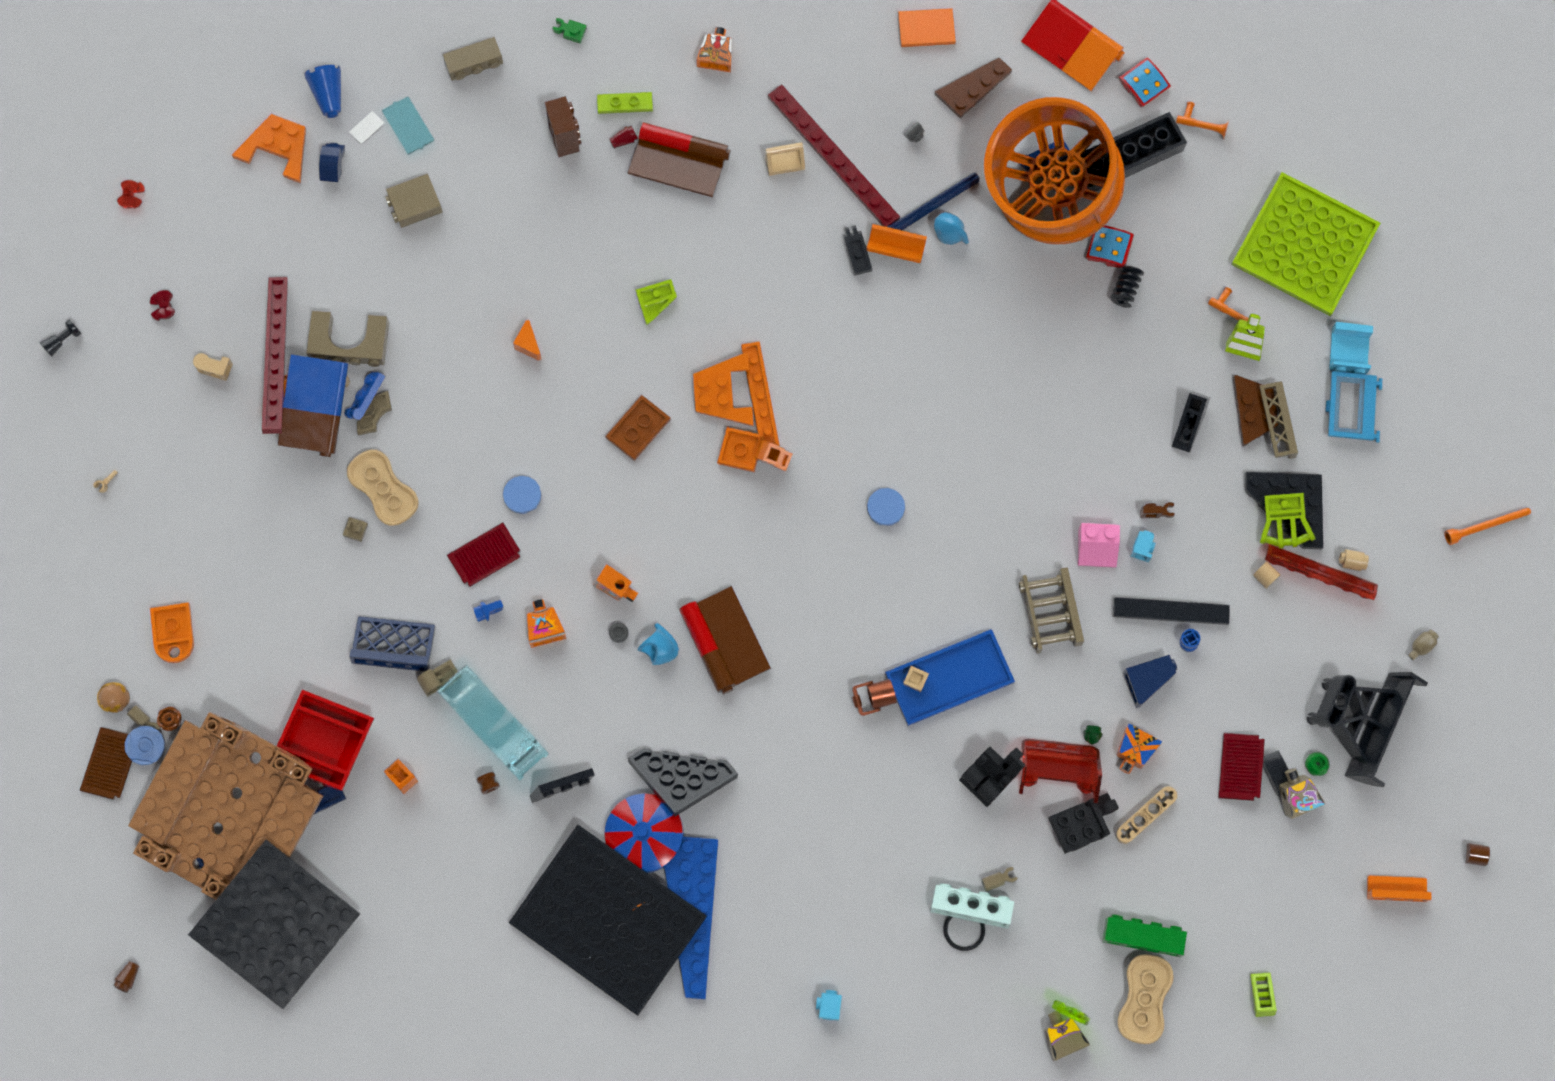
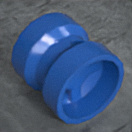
(1188, 644)

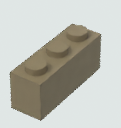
(473, 59)

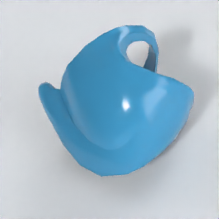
(950, 229)
(660, 646)

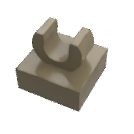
(355, 529)

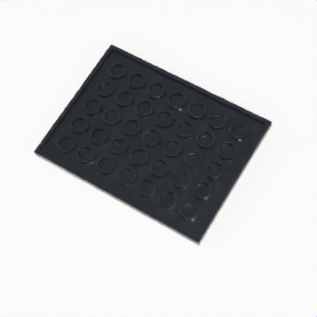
(588, 920)

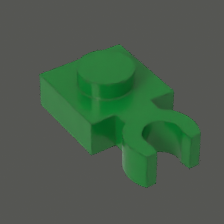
(572, 31)

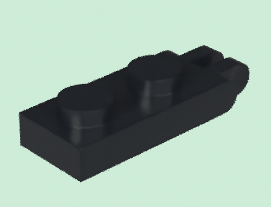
(857, 251)

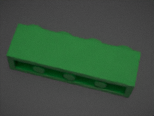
(1144, 936)

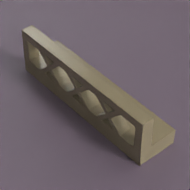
(1285, 420)

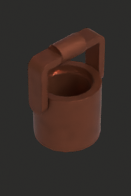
(880, 695)

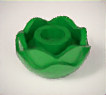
(1313, 768)

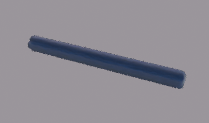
(936, 202)

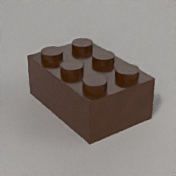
(563, 126)

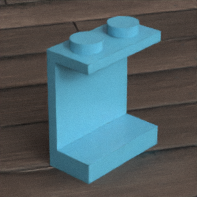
(1350, 348)

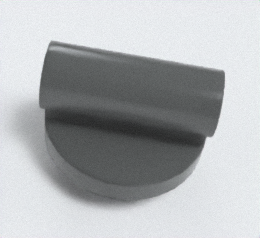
(915, 133)

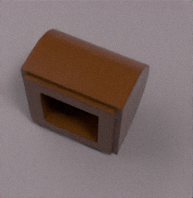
(1477, 854)

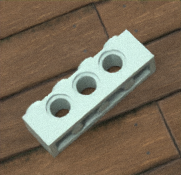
(941, 906)

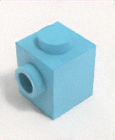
(829, 1005)

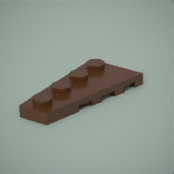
(970, 89)

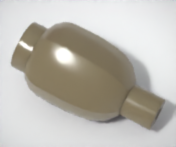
(1423, 644)

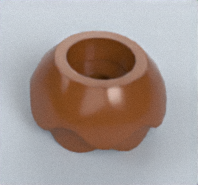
(169, 712)

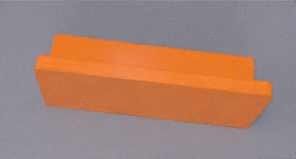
(896, 243)
(1397, 889)

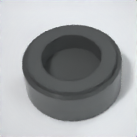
(618, 632)

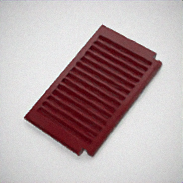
(484, 555)
(1241, 767)

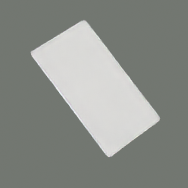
(366, 127)

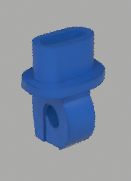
(484, 611)

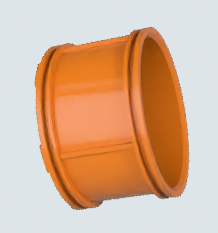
(1033, 118)

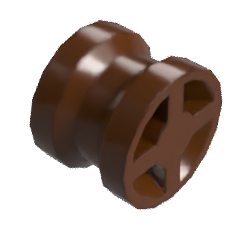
(488, 782)

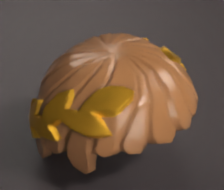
(113, 697)

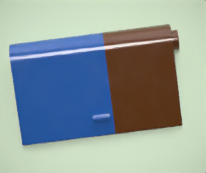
(313, 404)

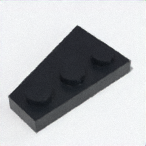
(562, 785)

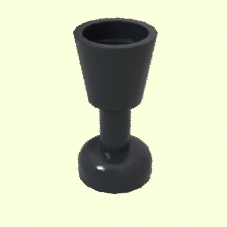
(54, 342)

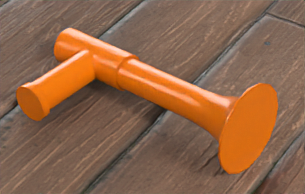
(1187, 120)
(1219, 305)

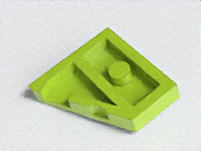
(655, 299)

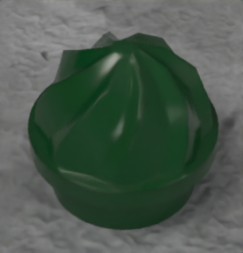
(1092, 734)

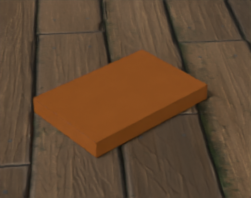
(638, 428)

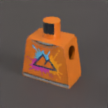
(609, 578)
(544, 625)

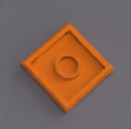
(740, 449)

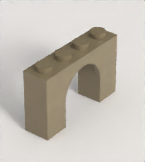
(370, 351)

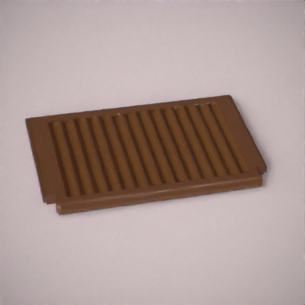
(107, 765)

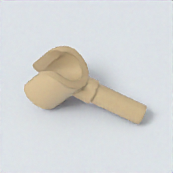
(104, 483)

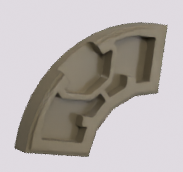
(377, 408)

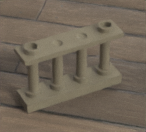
(1066, 598)

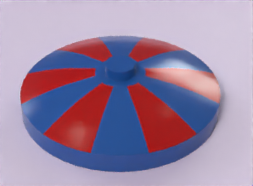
(644, 832)

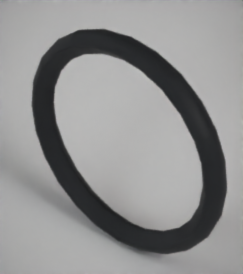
(959, 947)

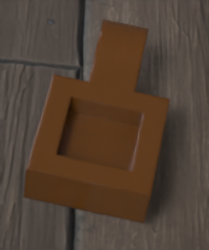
(1151, 510)

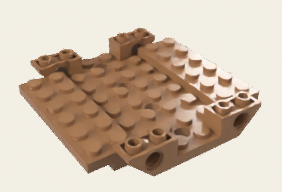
(196, 792)

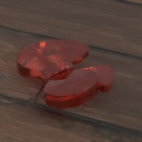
(128, 200)

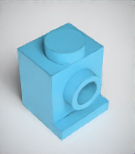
(1143, 546)

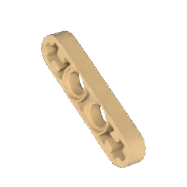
(1146, 815)

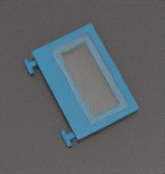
(1353, 406)

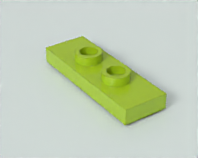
(624, 103)

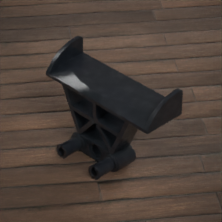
(1380, 725)

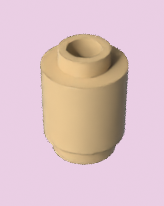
(1354, 560)

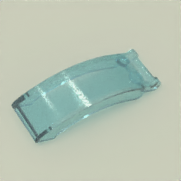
(491, 721)

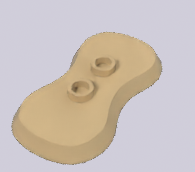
(390, 497)
(1142, 1015)

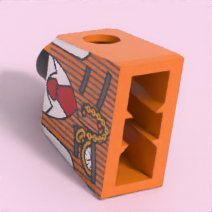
(715, 51)

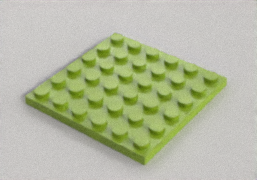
(1306, 244)

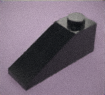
(1191, 421)

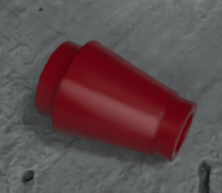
(624, 137)

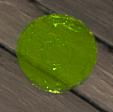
(1070, 1012)

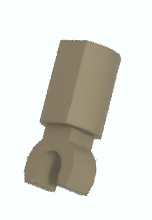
(141, 718)
(997, 880)

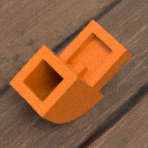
(773, 455)

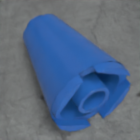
(326, 88)

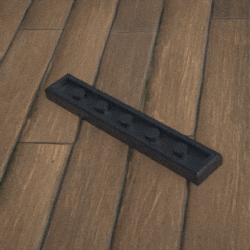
(1171, 611)

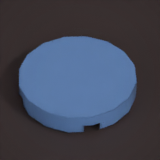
(522, 494)
(886, 507)
(144, 745)

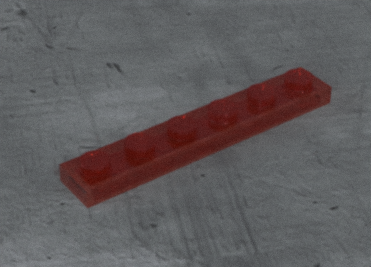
(1321, 572)

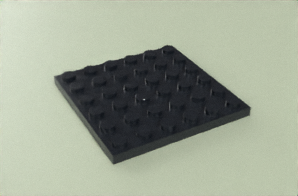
(274, 924)

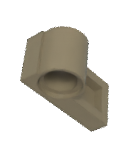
(433, 679)

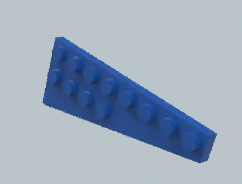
(693, 879)

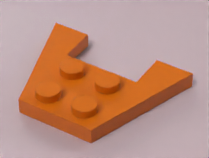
(278, 138)
(714, 391)

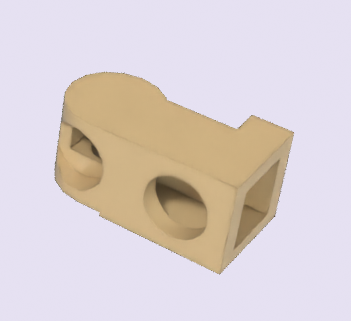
(213, 367)

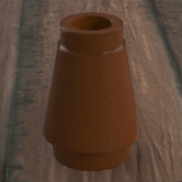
(126, 978)

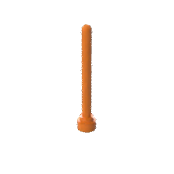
(1454, 535)

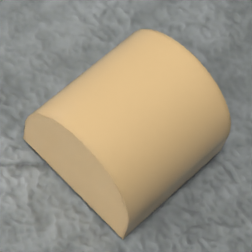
(1266, 574)

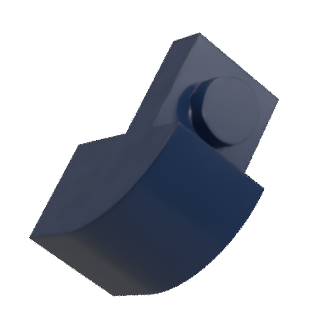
(330, 162)

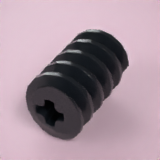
(1125, 286)

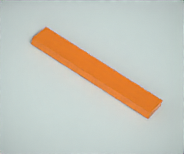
(760, 393)

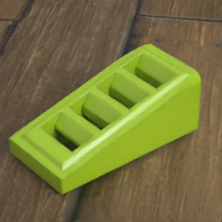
(1267, 1011)

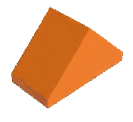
(526, 342)
(401, 776)

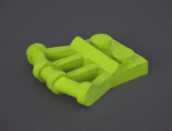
(1286, 507)

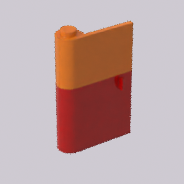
(1072, 44)

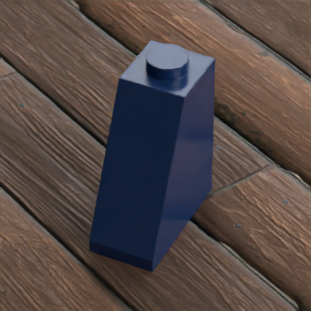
(1149, 677)

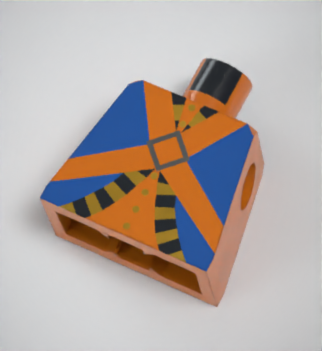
(1136, 748)

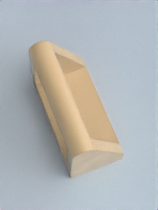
(785, 160)

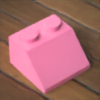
(1098, 545)

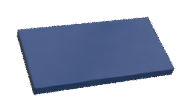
(954, 677)

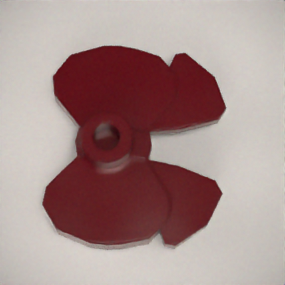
(162, 299)

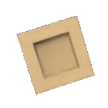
(915, 679)

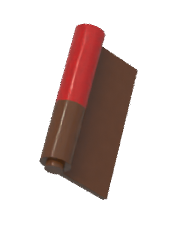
(724, 639)

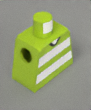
(1247, 338)

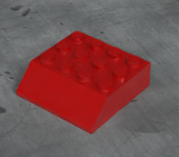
(325, 738)

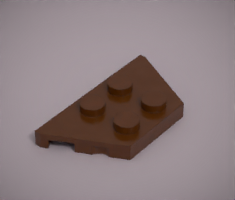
(1251, 409)

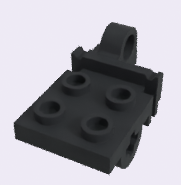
(992, 774)
(1083, 823)

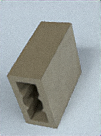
(413, 201)

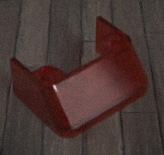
(1061, 763)

